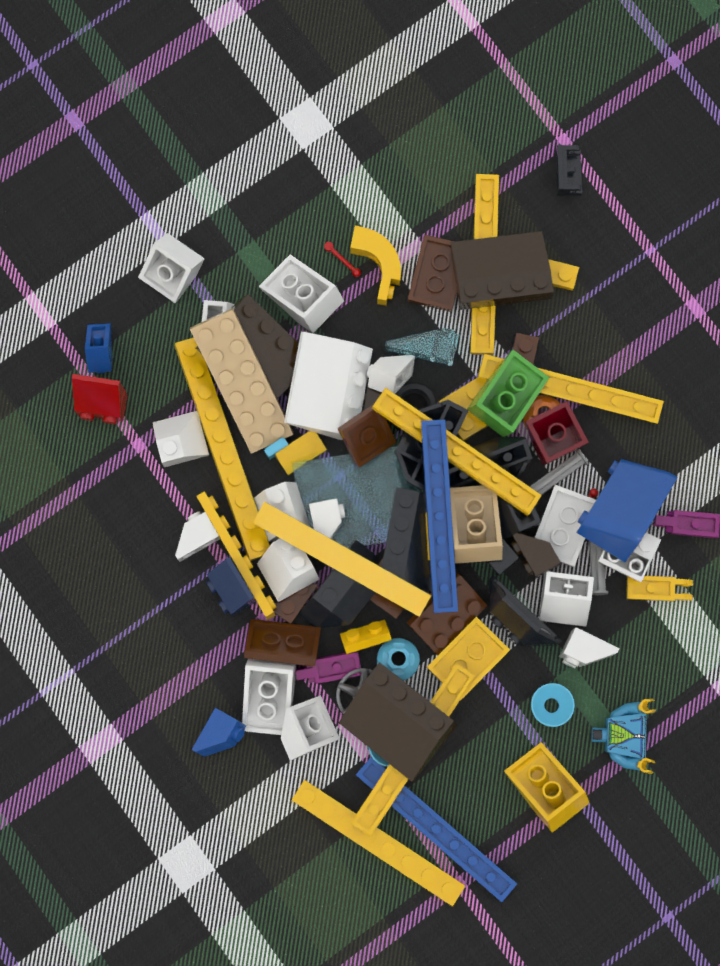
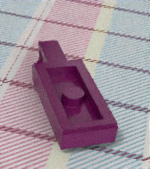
(689, 523)
(330, 668)

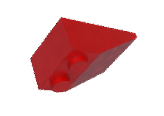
(99, 398)

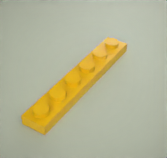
(242, 563)

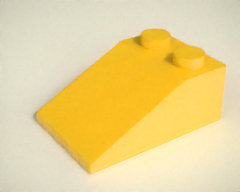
(547, 787)

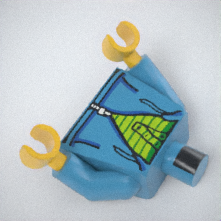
(626, 735)

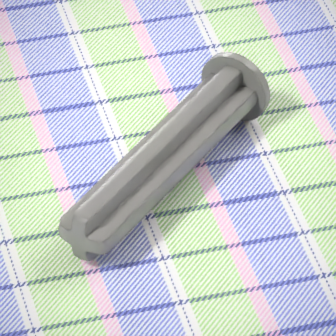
(560, 472)
(597, 570)

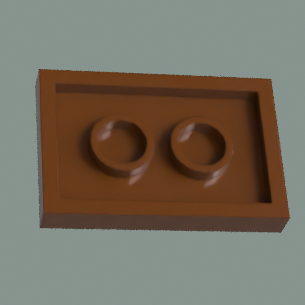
(434, 275)
(442, 628)
(282, 642)

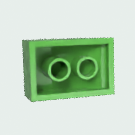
(508, 394)

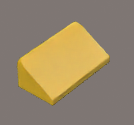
(302, 449)

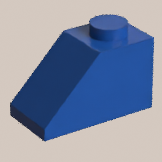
(99, 348)
(219, 734)

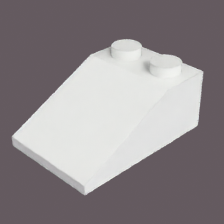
(302, 293)
(267, 695)

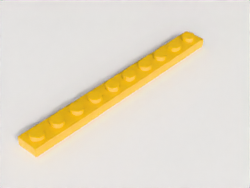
(222, 448)

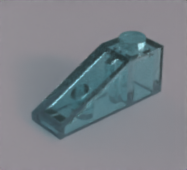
(430, 346)

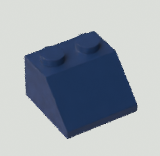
(230, 587)

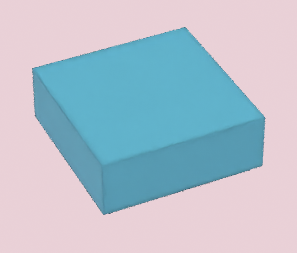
(271, 450)

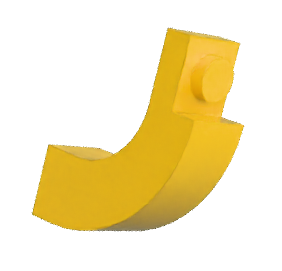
(376, 247)

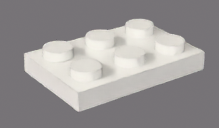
(561, 524)

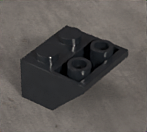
(514, 521)

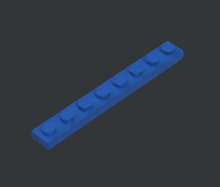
(439, 516)
(443, 835)

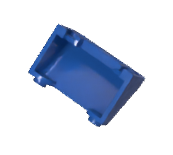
(625, 507)

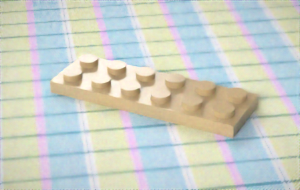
(241, 380)

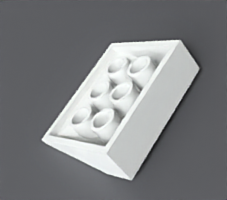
(327, 383)

